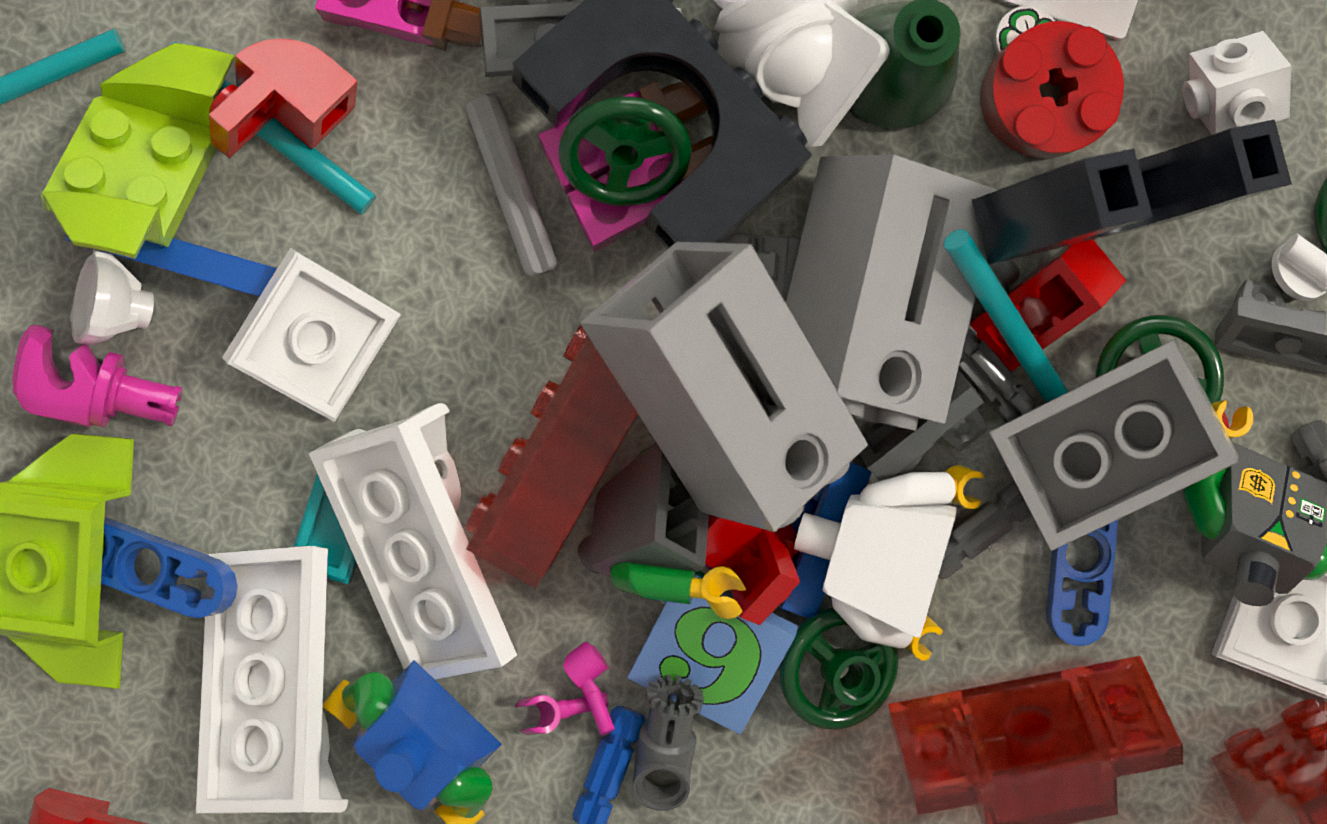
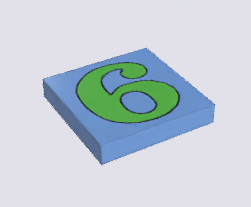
(720, 655)

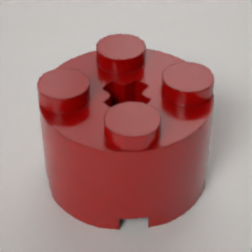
(1069, 58)

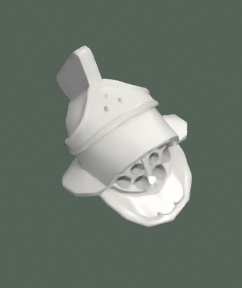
(802, 55)

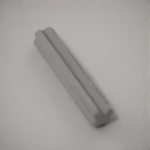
(511, 185)

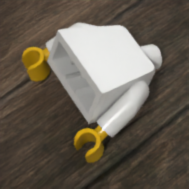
(889, 553)

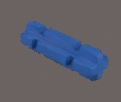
(608, 767)

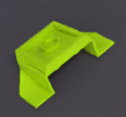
(139, 152)
(54, 557)

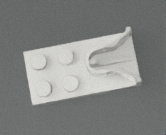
(413, 545)
(263, 689)

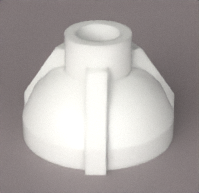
(108, 301)

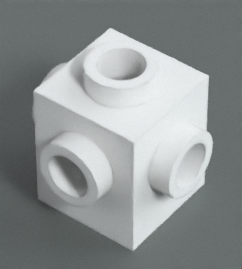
(1238, 83)

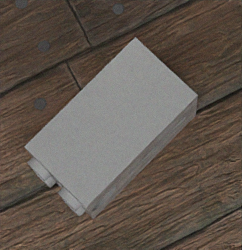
(881, 287)
(727, 383)

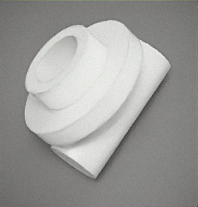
(1300, 269)

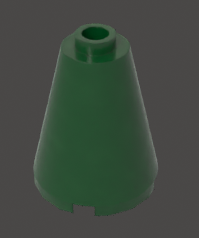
(919, 67)

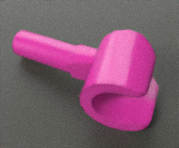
(583, 667)
(554, 711)

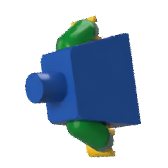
(418, 741)

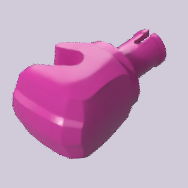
(96, 389)

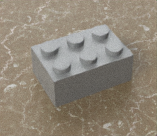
(1114, 445)

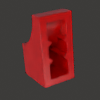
(1056, 297)

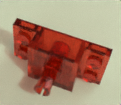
(1036, 743)

